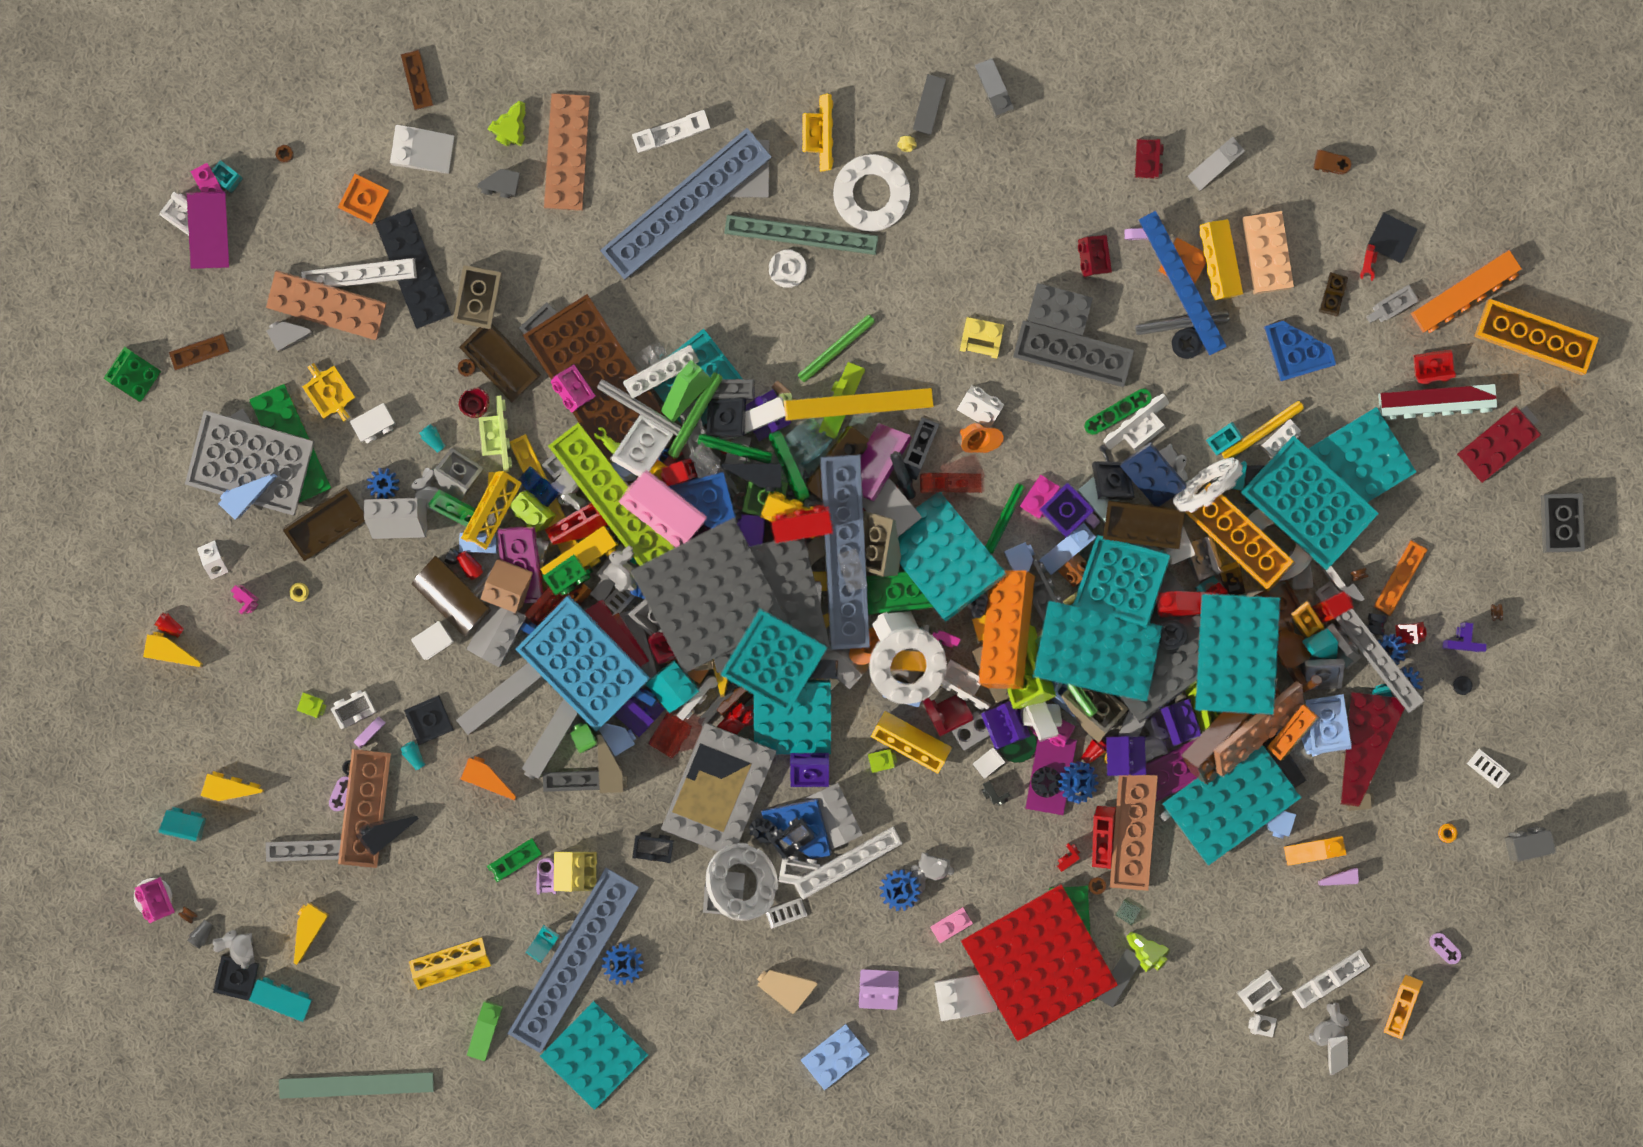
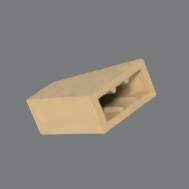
(786, 988)

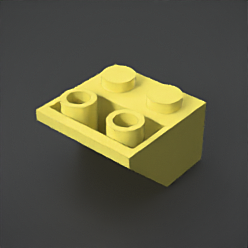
(575, 871)

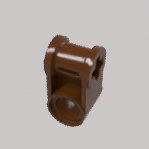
(1328, 162)

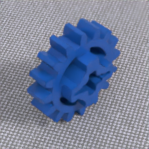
(1078, 782)
(907, 893)
(630, 970)

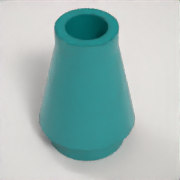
(432, 438)
(412, 755)

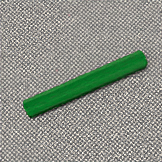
(734, 448)
(1005, 517)

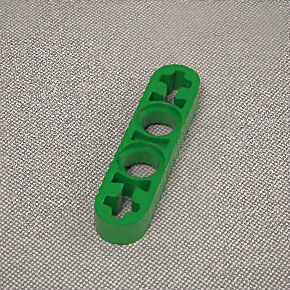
(1116, 409)
(788, 465)

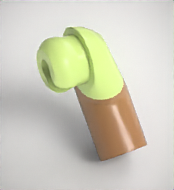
(782, 391)

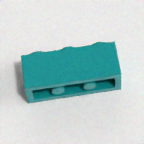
(281, 999)

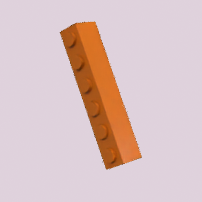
(1466, 291)

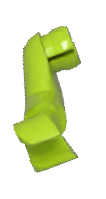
(608, 442)

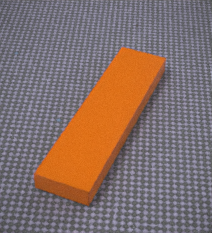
(1400, 578)

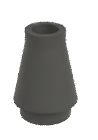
(199, 935)

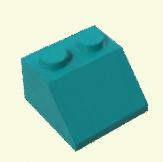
(672, 686)
(182, 824)

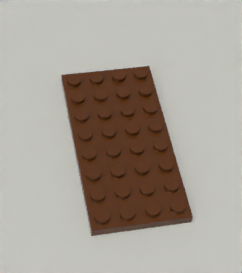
(584, 340)

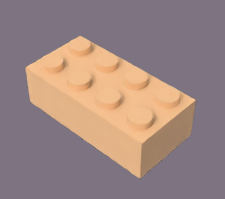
(1267, 252)

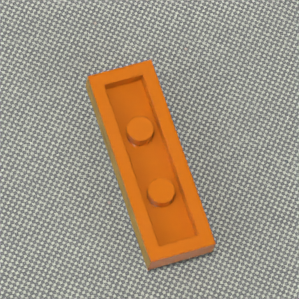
(1292, 732)

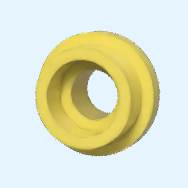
(907, 143)
(294, 596)

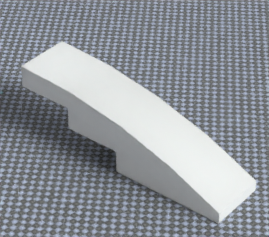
(1331, 979)

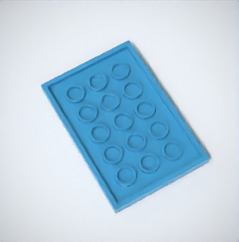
(582, 663)

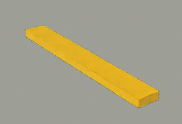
(858, 404)
(526, 457)

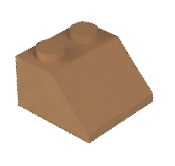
(507, 586)

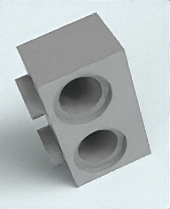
(975, 734)

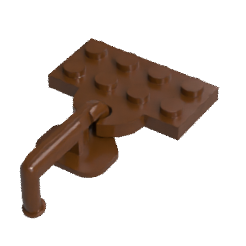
(1290, 645)

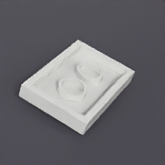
(642, 446)

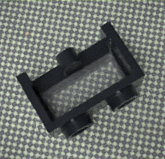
(793, 838)
(653, 848)

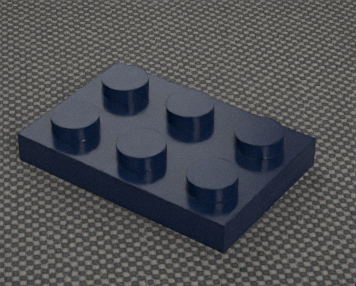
(1153, 475)

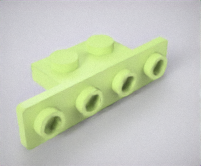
(493, 435)

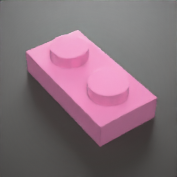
(951, 925)

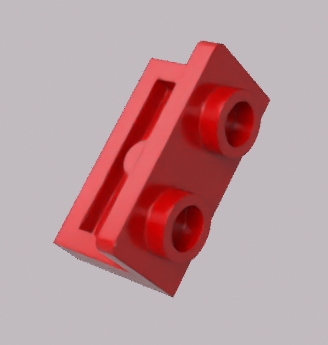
(1434, 366)

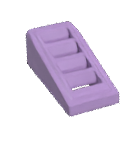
(1346, 877)

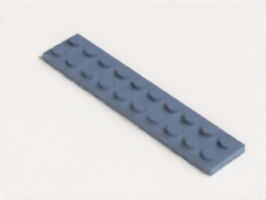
(686, 203)
(844, 497)
(573, 960)

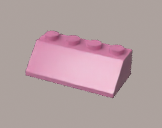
(662, 509)

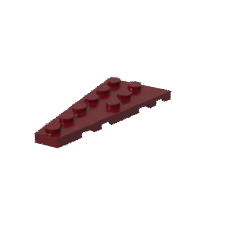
(1370, 728)

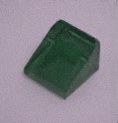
(1127, 912)

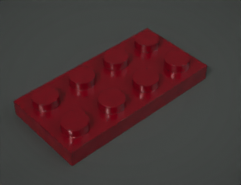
(1499, 444)

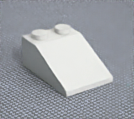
(421, 149)
(963, 997)

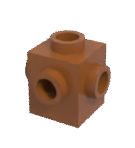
(1074, 570)

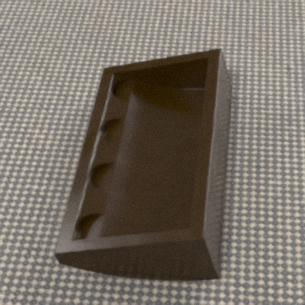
(500, 361)
(324, 523)
(1143, 524)
(450, 596)

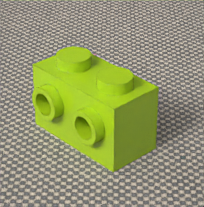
(532, 511)

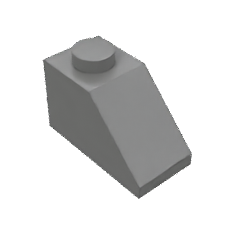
(286, 334)

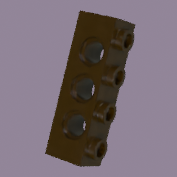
(849, 436)

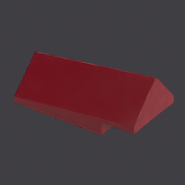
(618, 631)

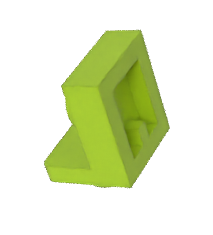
(311, 705)
(882, 760)

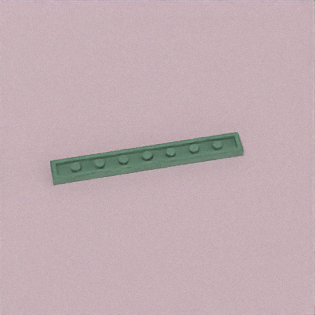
(801, 234)
(356, 1085)

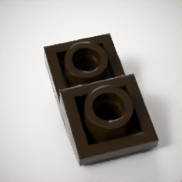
(1333, 294)

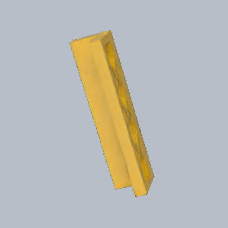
(484, 509)
(450, 967)

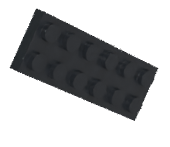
(421, 294)

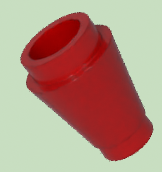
(469, 565)
(168, 625)
(1094, 751)

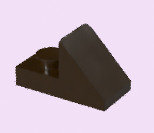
(1232, 579)

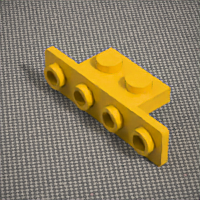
(818, 132)

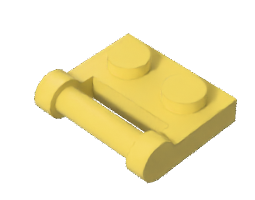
(983, 331)

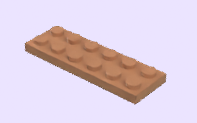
(566, 152)
(326, 305)
(1258, 730)
(363, 804)
(1133, 832)

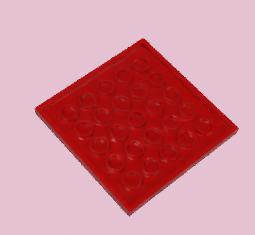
(1039, 962)

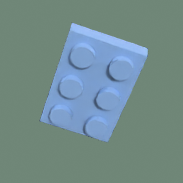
(1331, 728)
(835, 1057)

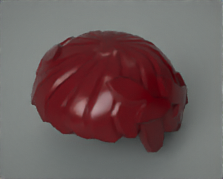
(474, 402)

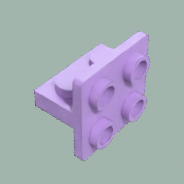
(878, 989)

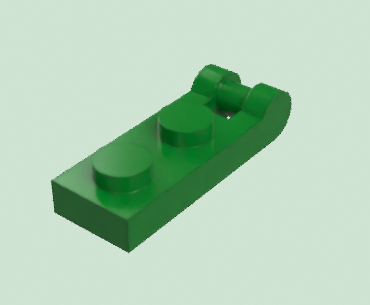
(451, 507)
(515, 859)

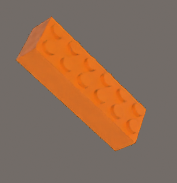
(1007, 631)

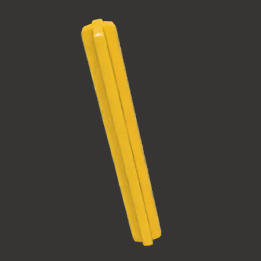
(1263, 430)

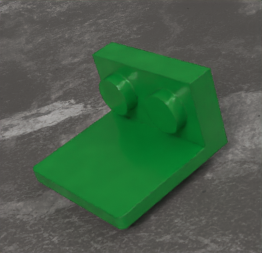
(132, 374)
(566, 575)

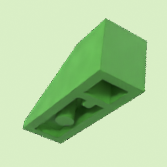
(685, 390)
(583, 737)
(484, 1030)

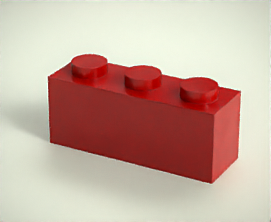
(802, 524)

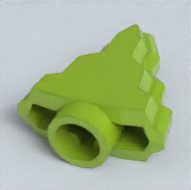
(510, 126)
(1148, 952)

